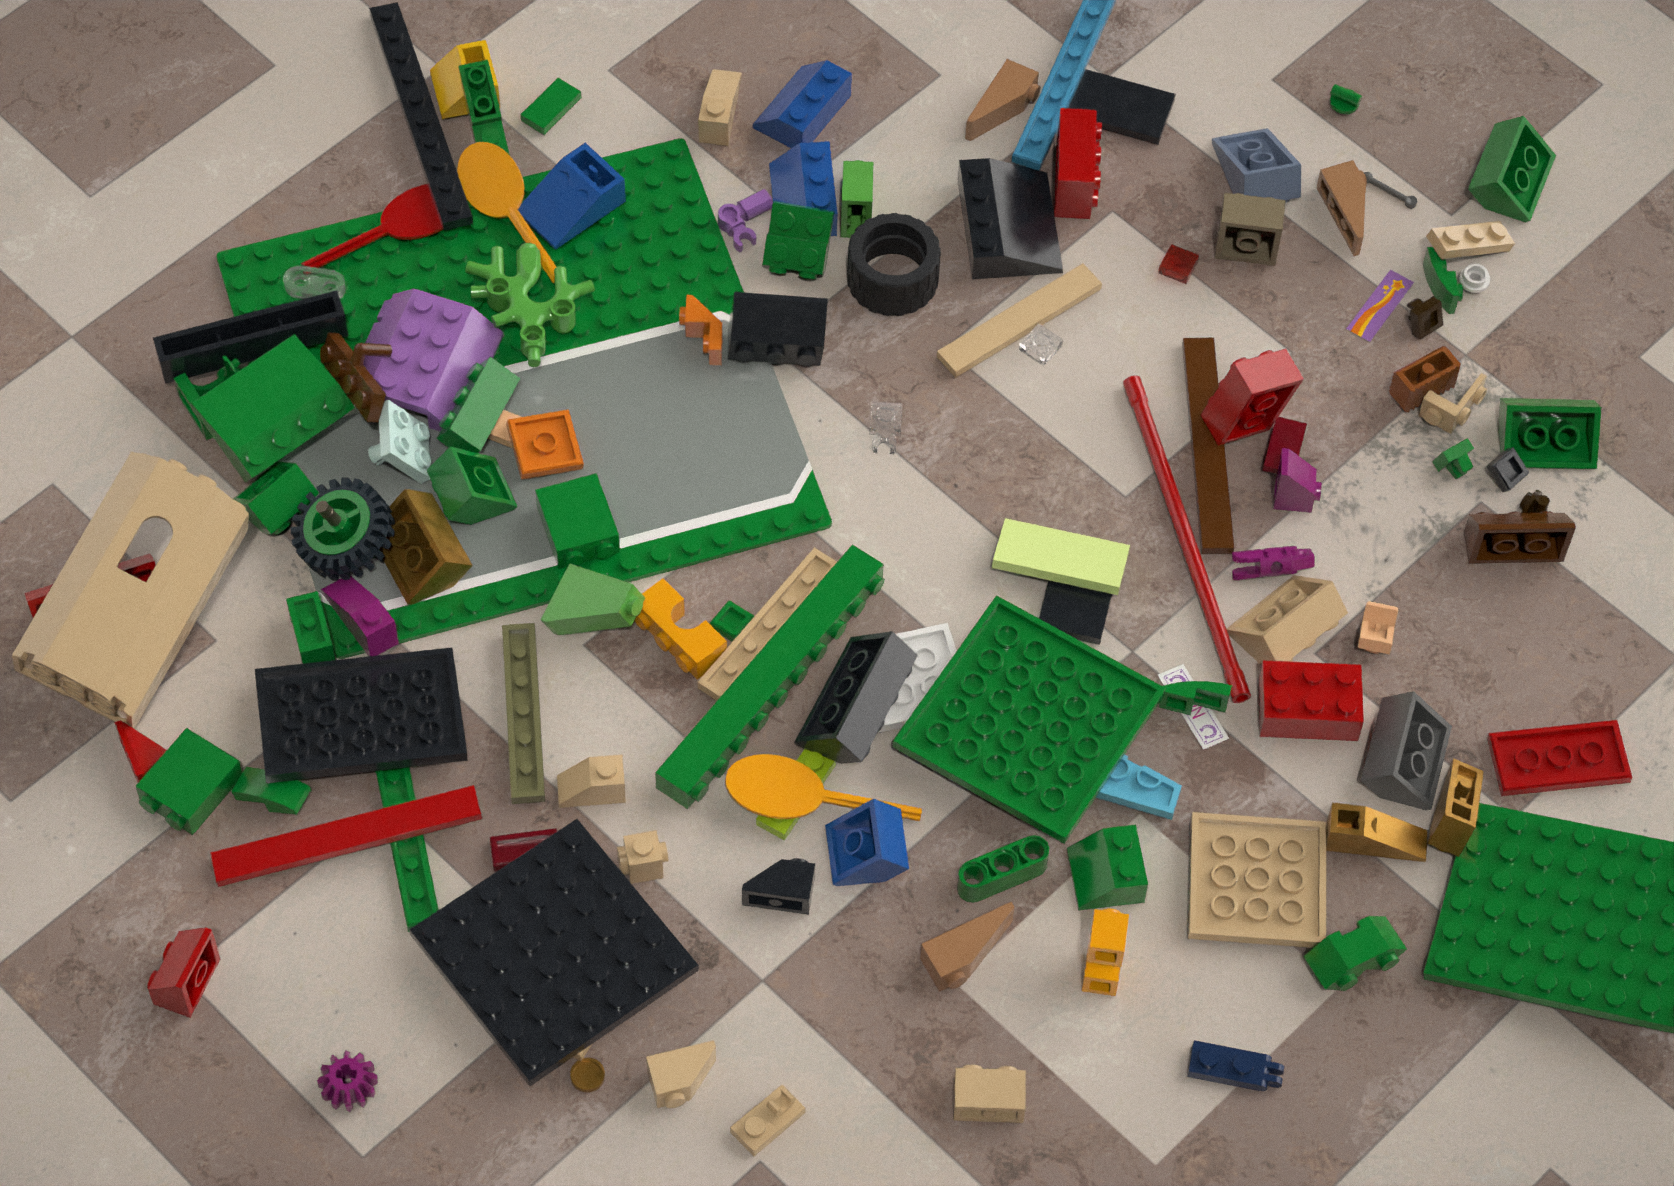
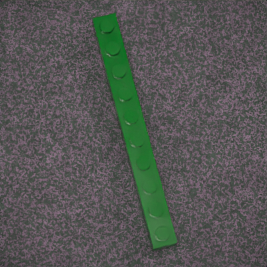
(769, 677)

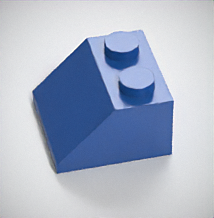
(867, 845)

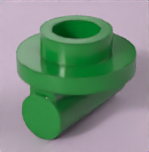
(1344, 99)

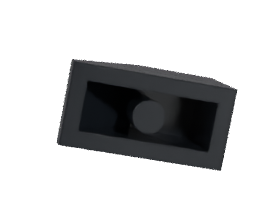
(782, 887)

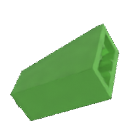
(856, 195)
(591, 603)

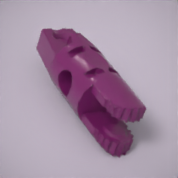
(1272, 562)

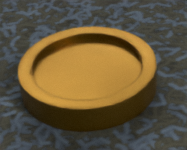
(587, 1075)

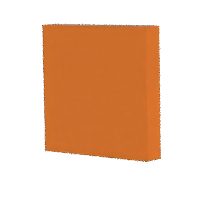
(544, 444)

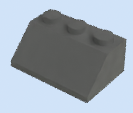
(1406, 751)

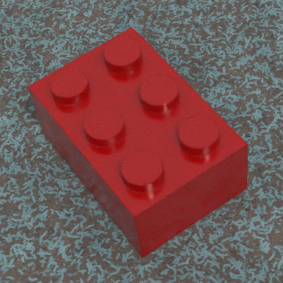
(1077, 163)
(1251, 396)
(1310, 700)

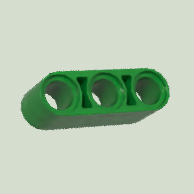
(1011, 856)

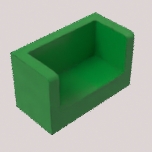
(310, 628)

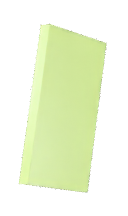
(1061, 556)

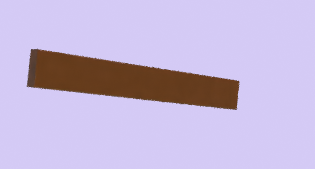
(1208, 457)

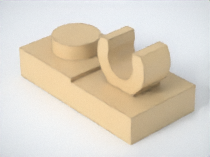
(767, 1120)

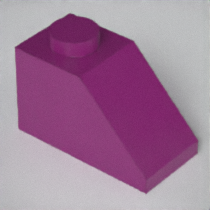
(1295, 484)

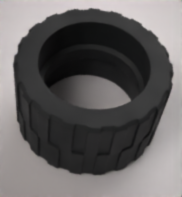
(893, 235)

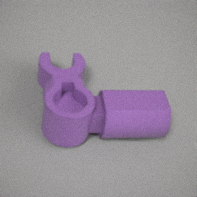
(732, 217)

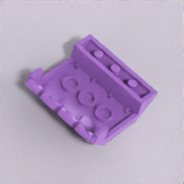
(431, 350)

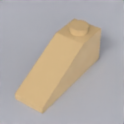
(719, 107)

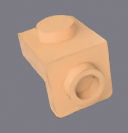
(1377, 628)

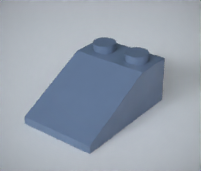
(1259, 165)

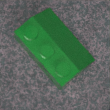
(1512, 170)
(1551, 431)

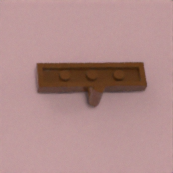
(351, 374)

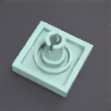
(402, 442)

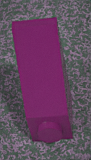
(362, 615)

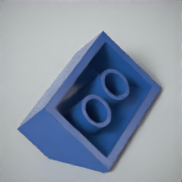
(806, 104)
(805, 178)

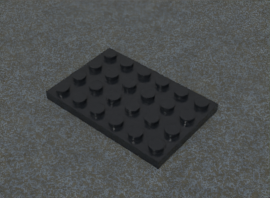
(360, 715)

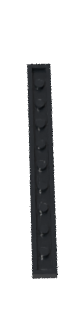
(421, 117)

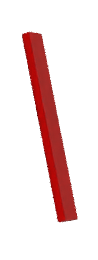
(345, 836)

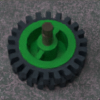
(342, 528)

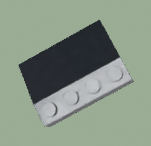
(1007, 219)

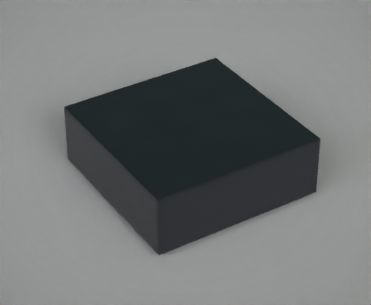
(1507, 469)

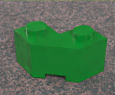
(1344, 957)

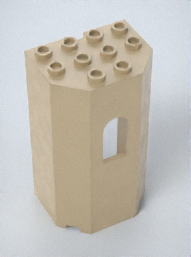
(110, 633)

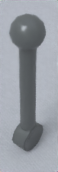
(1410, 201)

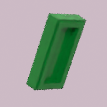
(551, 106)

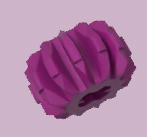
(347, 1068)

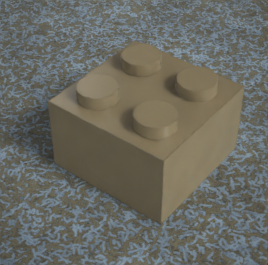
(1250, 229)

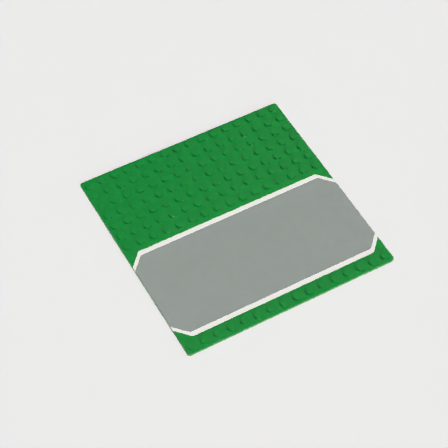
(683, 448)

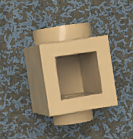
(642, 857)

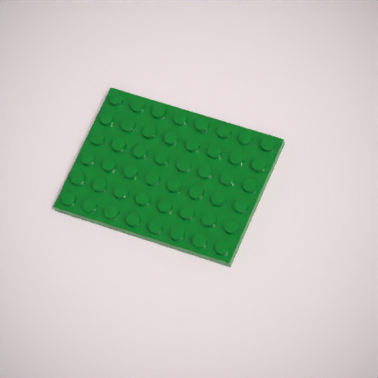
(1561, 918)

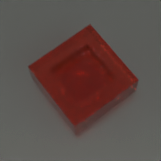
(1178, 264)

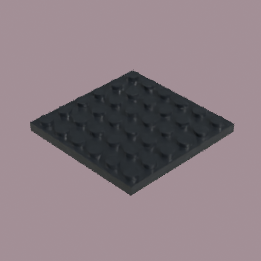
(553, 951)

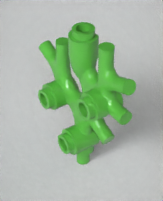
(511, 296)

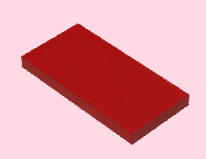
(1559, 758)

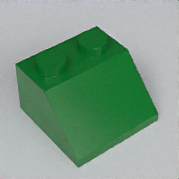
(470, 486)
(275, 496)
(1108, 869)

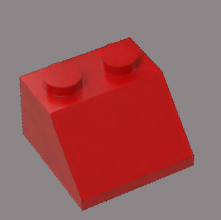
(184, 971)

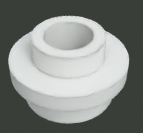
(1475, 272)

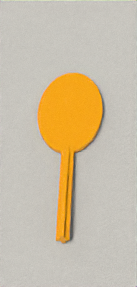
(497, 190)
(788, 789)

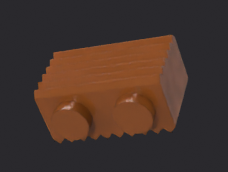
(1431, 372)

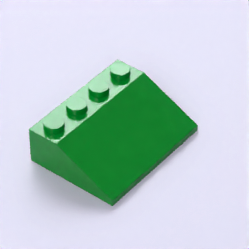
(272, 407)

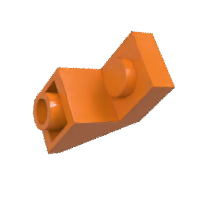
(703, 324)

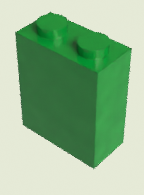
(577, 521)
(188, 782)

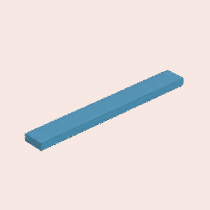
(1062, 82)

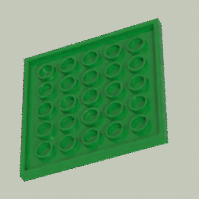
(1029, 718)

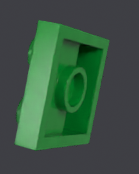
(798, 239)

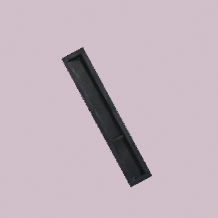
(249, 335)

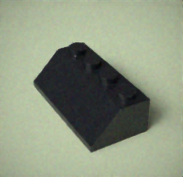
(857, 697)

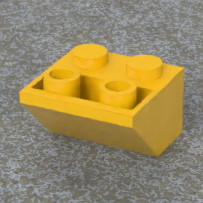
(447, 78)

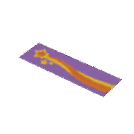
(1380, 305)

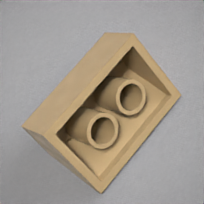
(1289, 619)

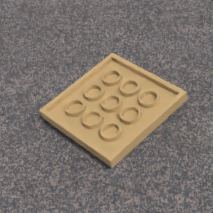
(1257, 880)

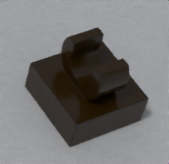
(1425, 316)

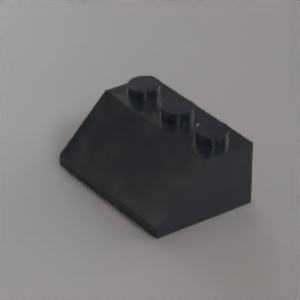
(777, 328)

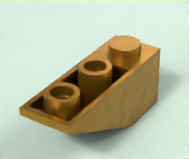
(1373, 833)

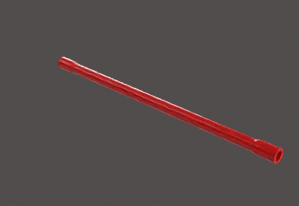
(1232, 672)

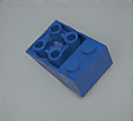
(573, 196)

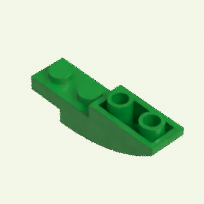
(482, 104)

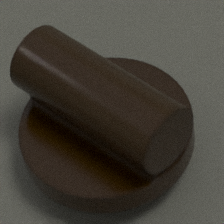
(1534, 502)

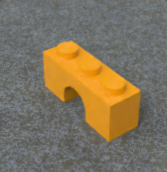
(693, 648)
(1105, 951)

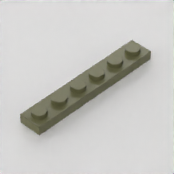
(523, 713)

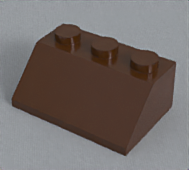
(1518, 537)

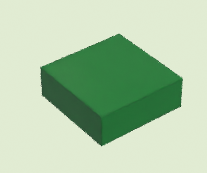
(731, 620)

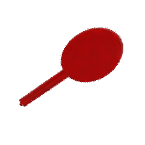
(405, 217)

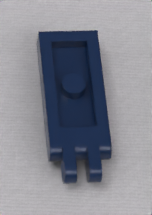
(1234, 1067)

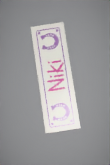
(1202, 720)

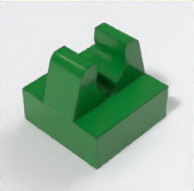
(1455, 459)

